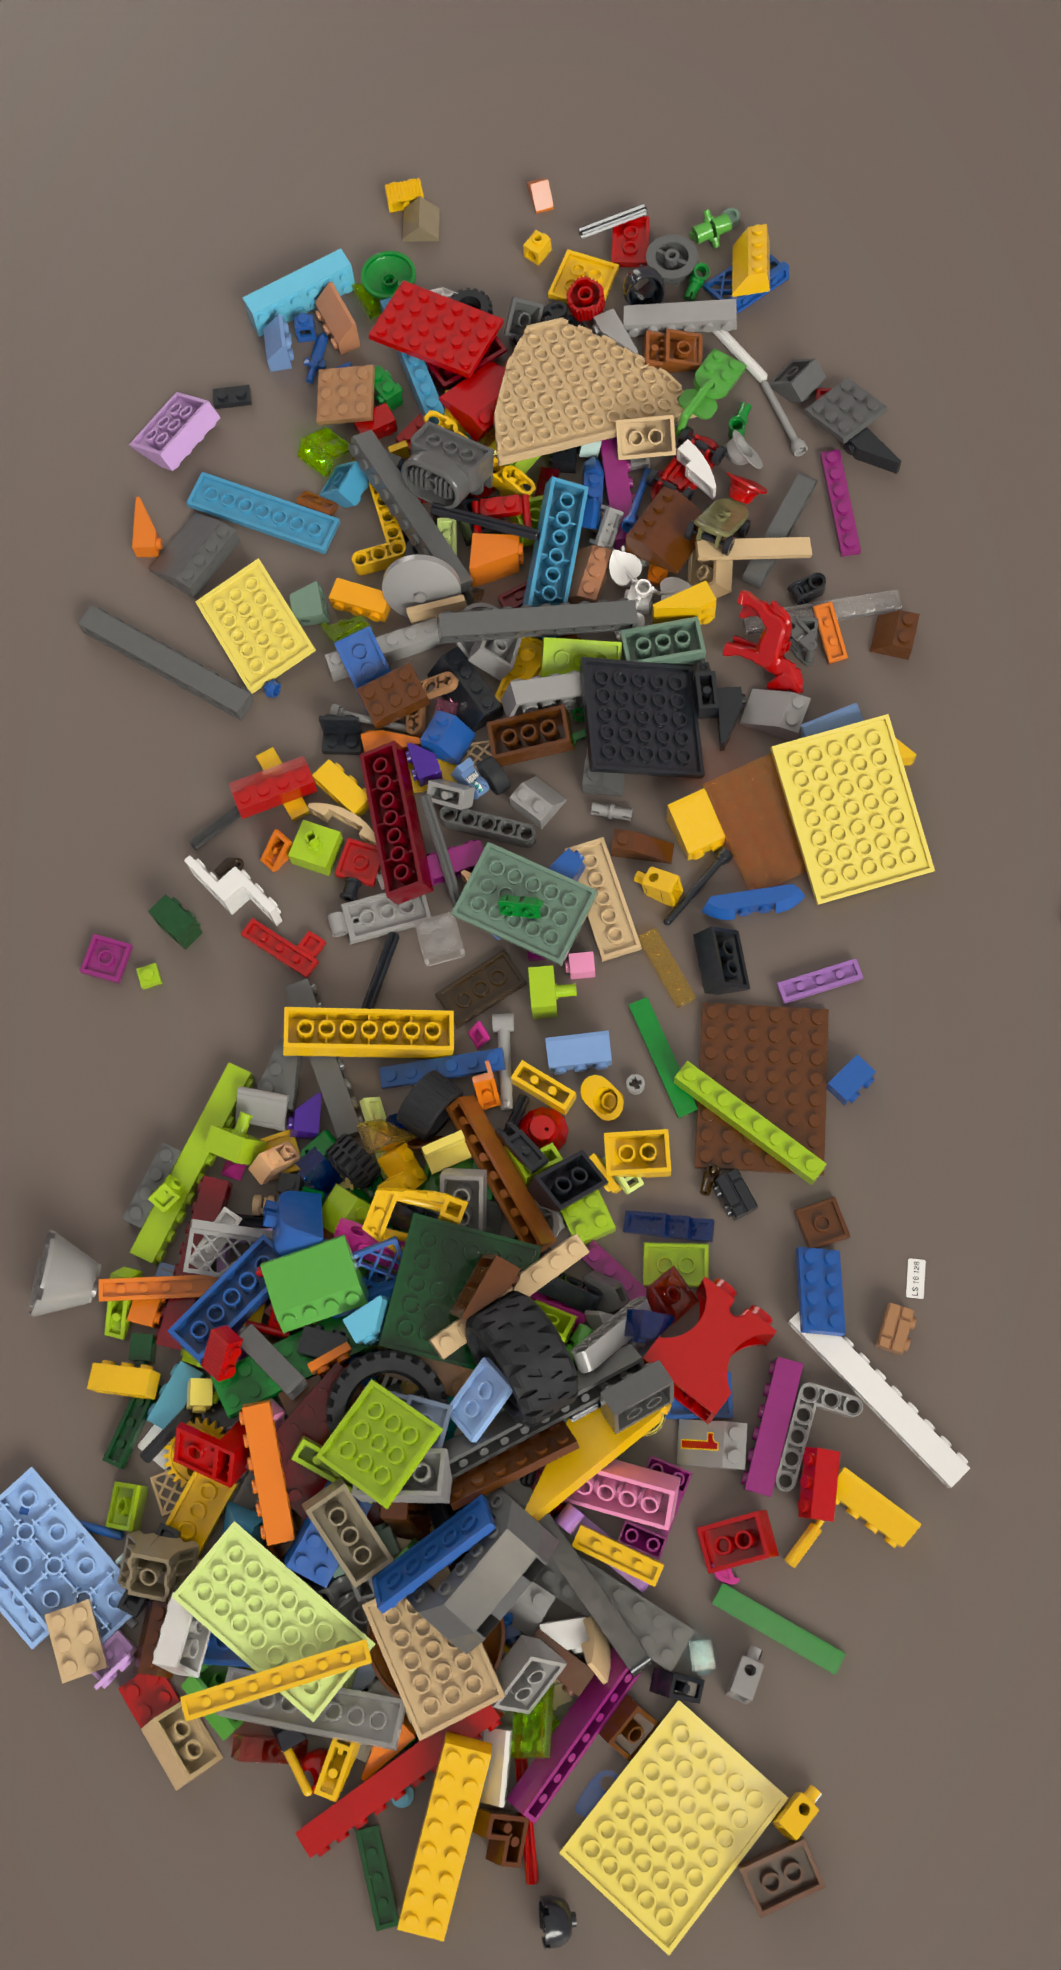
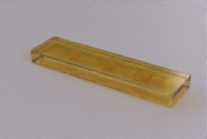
(666, 968)

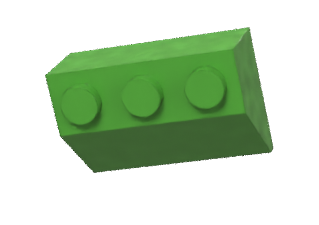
(209, 1677)

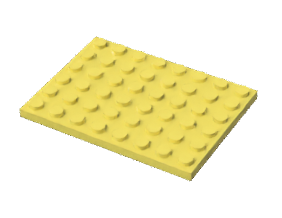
(852, 809)
(673, 1826)

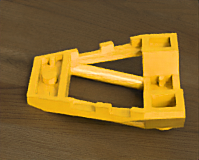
(385, 1201)

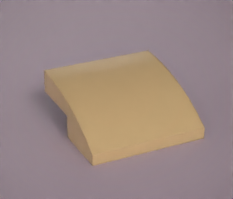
(597, 1650)

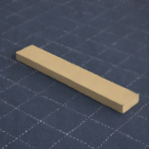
(757, 549)

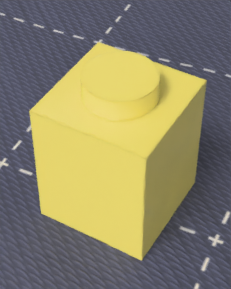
(199, 1394)

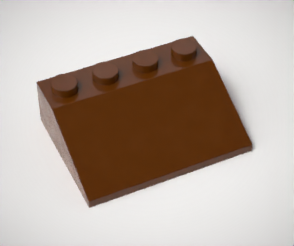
(661, 531)
(487, 1282)

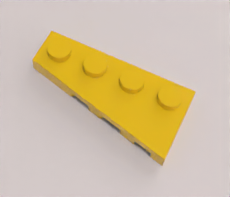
(525, 666)

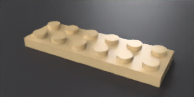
(609, 913)

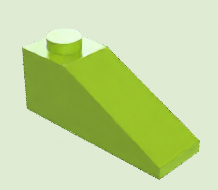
(118, 1311)

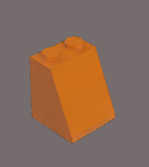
(494, 557)

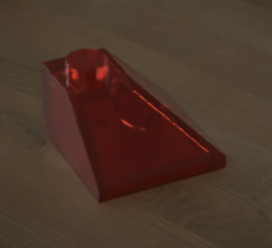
(670, 1294)

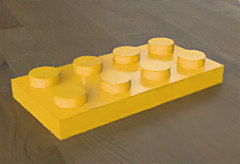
(200, 1509)

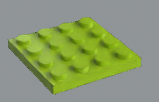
(379, 1443)

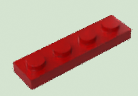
(279, 948)

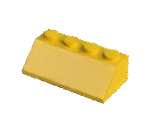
(751, 262)
(874, 1509)

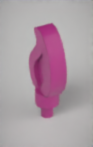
(726, 1576)

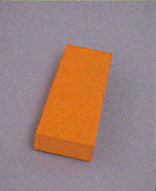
(830, 632)

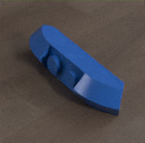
(593, 478)
(762, 900)

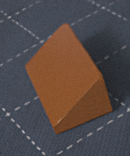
(317, 503)

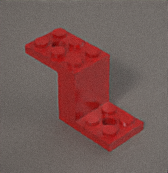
(217, 1458)

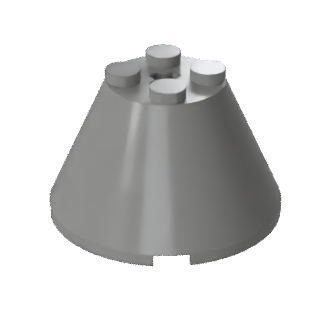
(62, 1277)

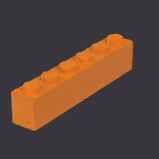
(268, 1472)

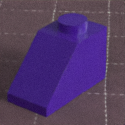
(306, 1119)

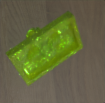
(533, 1731)

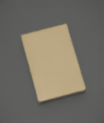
(430, 610)

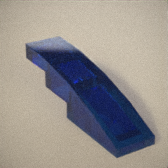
(669, 1226)

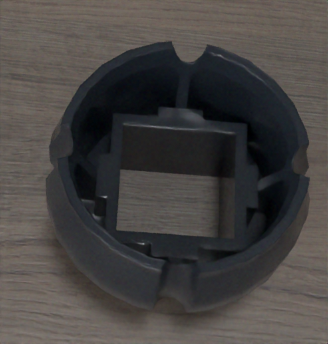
(650, 293)

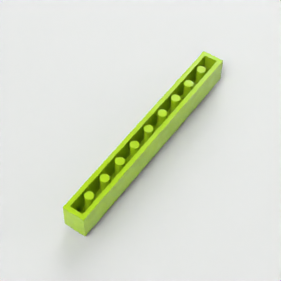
(191, 1166)

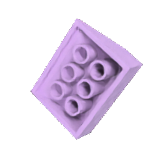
(175, 430)

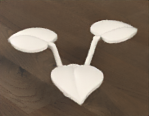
(626, 567)

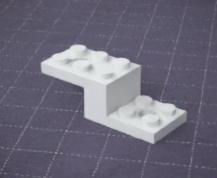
(234, 889)

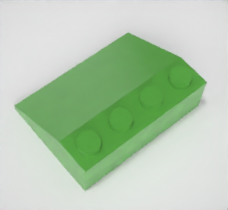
(314, 1283)

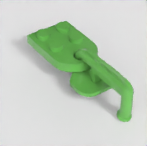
(711, 382)

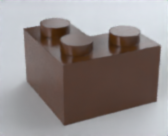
(505, 1834)

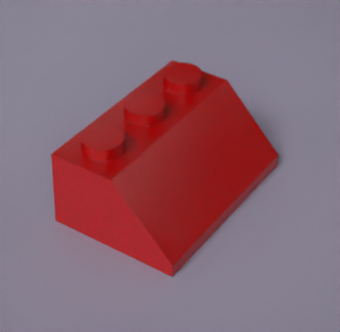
(819, 1484)

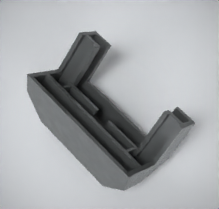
(488, 1576)

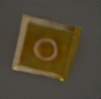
(382, 1136)

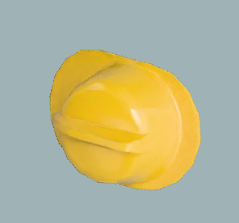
(602, 1097)

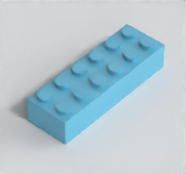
(298, 290)

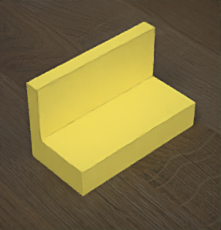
(446, 1152)

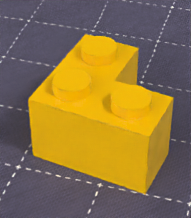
(401, 1169)

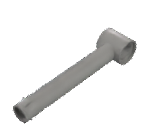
(503, 1025)

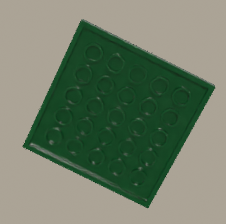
(431, 1277)

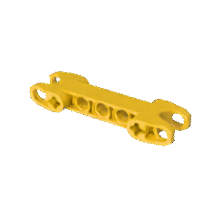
(508, 479)

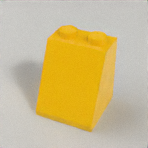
(695, 825)

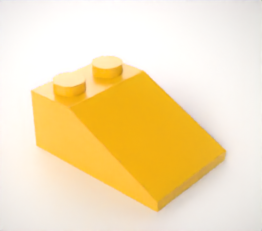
(689, 603)
(638, 1153)

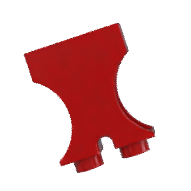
(701, 1356)

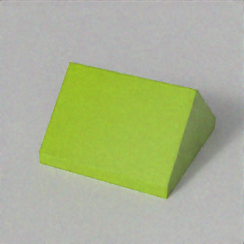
(127, 1506)

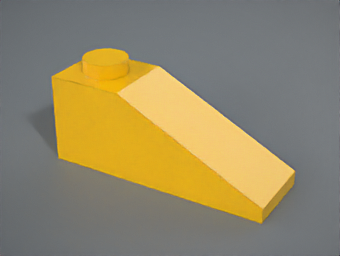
(336, 1768)

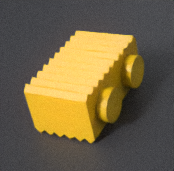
(402, 194)

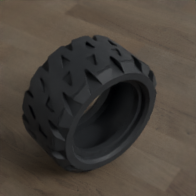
(529, 1354)

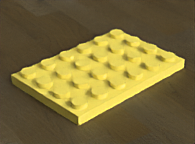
(255, 626)

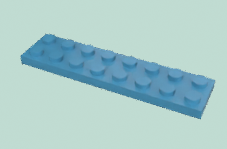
(263, 512)

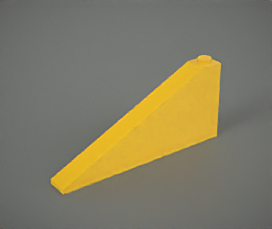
(596, 1450)

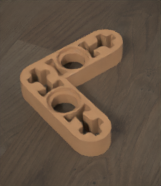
(440, 689)

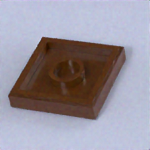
(822, 1223)

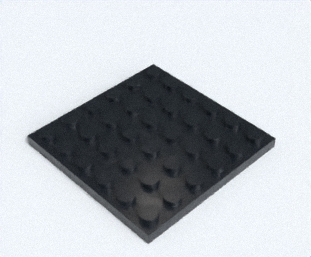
(641, 718)

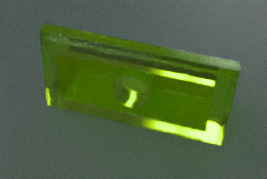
(369, 303)

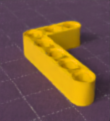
(386, 550)

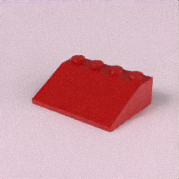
(475, 400)

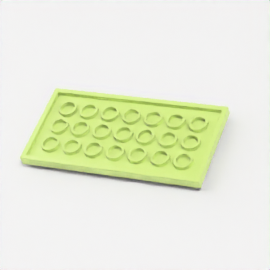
(266, 1614)

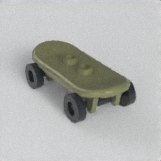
(722, 520)

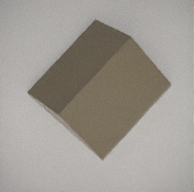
(421, 221)

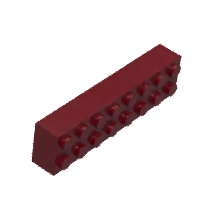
(396, 823)

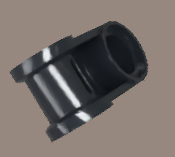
(805, 591)

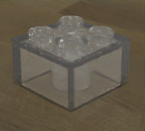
(439, 939)

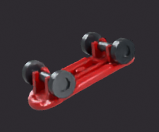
(674, 473)

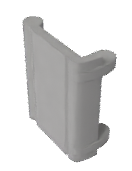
(267, 1107)

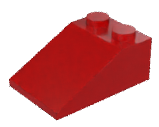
(737, 1541)

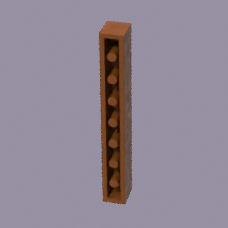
(501, 1172)

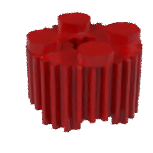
(585, 298)

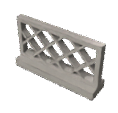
(218, 1230)

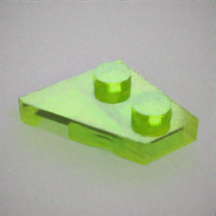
(344, 628)

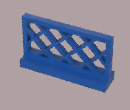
(778, 275)
(385, 1287)

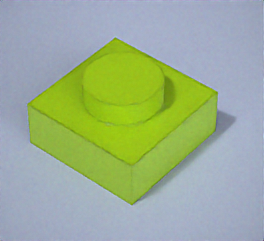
(149, 976)

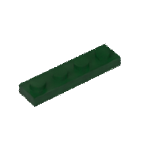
(128, 1431)
(377, 1877)

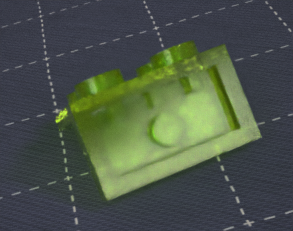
(321, 449)

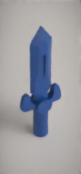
(316, 357)

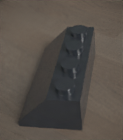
(474, 698)

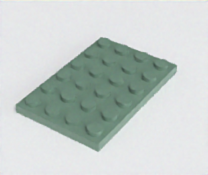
(504, 872)

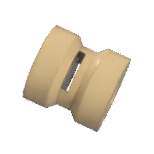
(259, 1202)

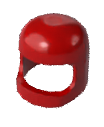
(314, 1763)

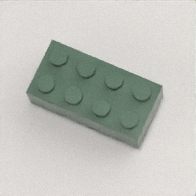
(665, 643)

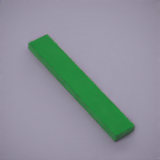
(661, 1056)
(778, 1628)

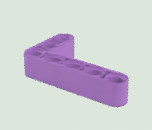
(571, 1519)

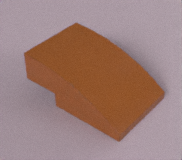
(672, 350)

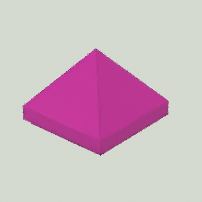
(479, 1035)
(233, 1170)

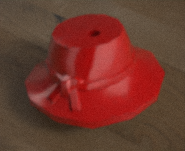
(744, 489)
(537, 1120)

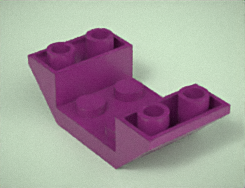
(649, 1538)

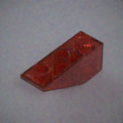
(263, 1749)

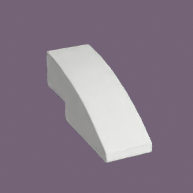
(697, 468)

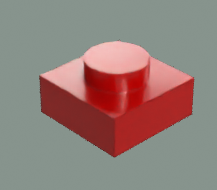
(312, 944)

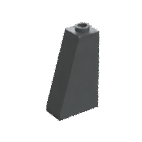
(272, 1362)

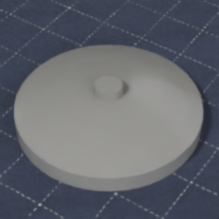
(418, 581)

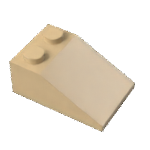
(646, 437)

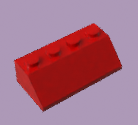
(273, 787)

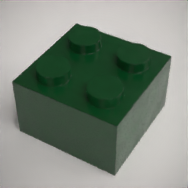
(176, 921)

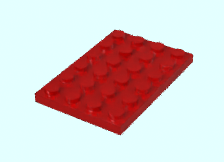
(436, 329)

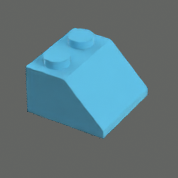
(367, 1322)

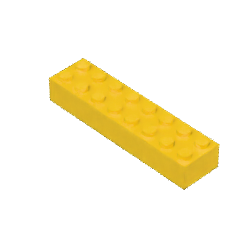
(368, 1032)
(445, 1836)

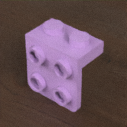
(119, 1656)

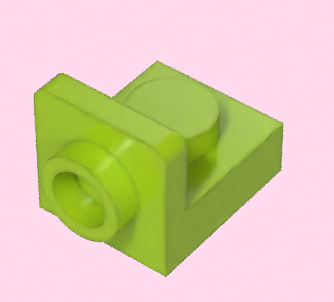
(167, 1193)

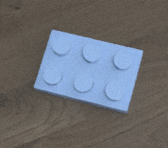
(480, 1399)

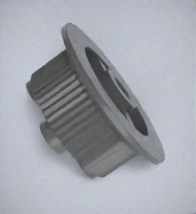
(672, 258)

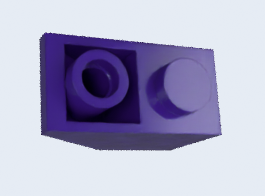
(424, 763)

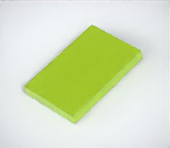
(688, 1258)

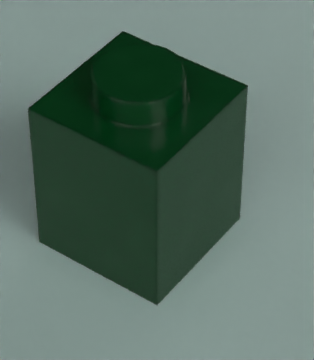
(142, 1349)

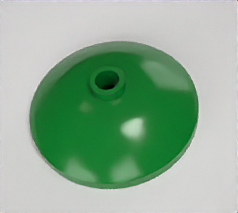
(385, 272)

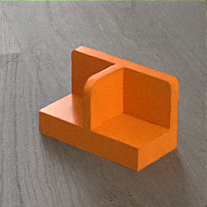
(486, 1089)

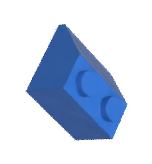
(447, 737)

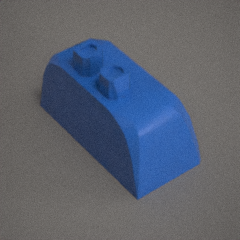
(294, 1221)

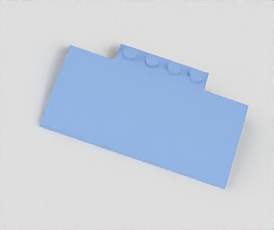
(51, 1563)

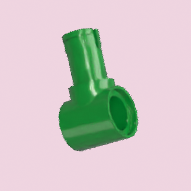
(695, 281)
(739, 420)

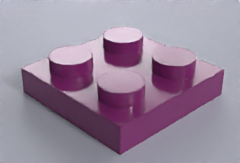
(106, 958)

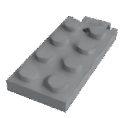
(376, 917)

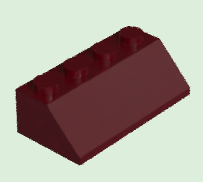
(443, 378)

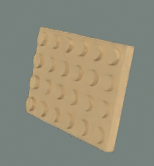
(430, 1672)

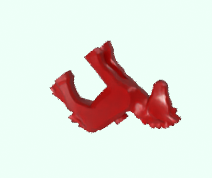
(772, 643)

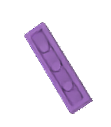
(819, 981)

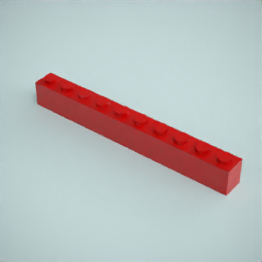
(388, 1784)

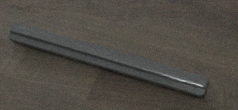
(441, 848)

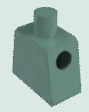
(310, 605)

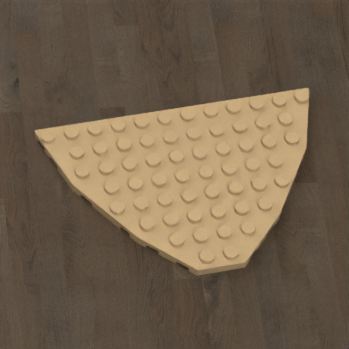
(570, 390)

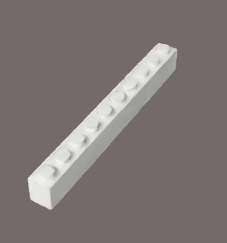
(887, 1404)

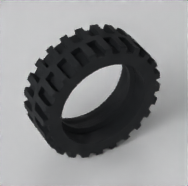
(378, 1363)

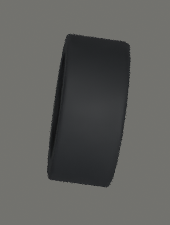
(494, 775)

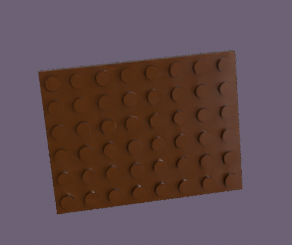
(772, 1064)

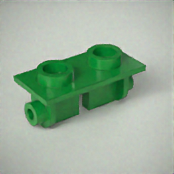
(511, 906)

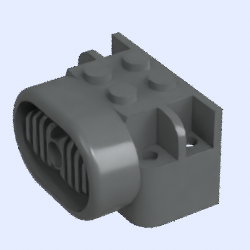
(446, 466)

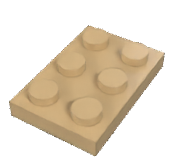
(76, 1641)

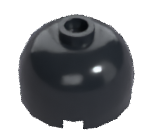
(555, 1921)

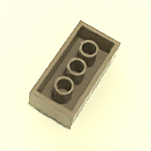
(347, 1532)

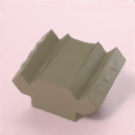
(156, 1564)

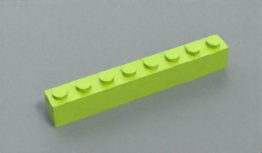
(749, 1123)

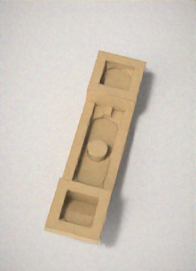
(325, 811)

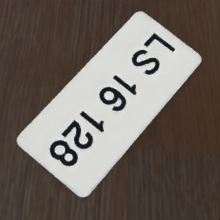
(915, 1278)

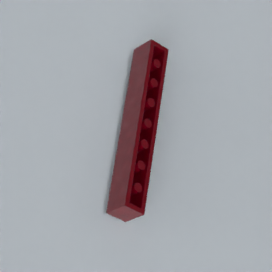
(211, 1200)

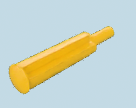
(803, 1543)

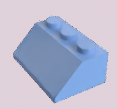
(839, 718)
(578, 1052)

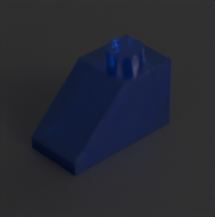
(646, 1325)

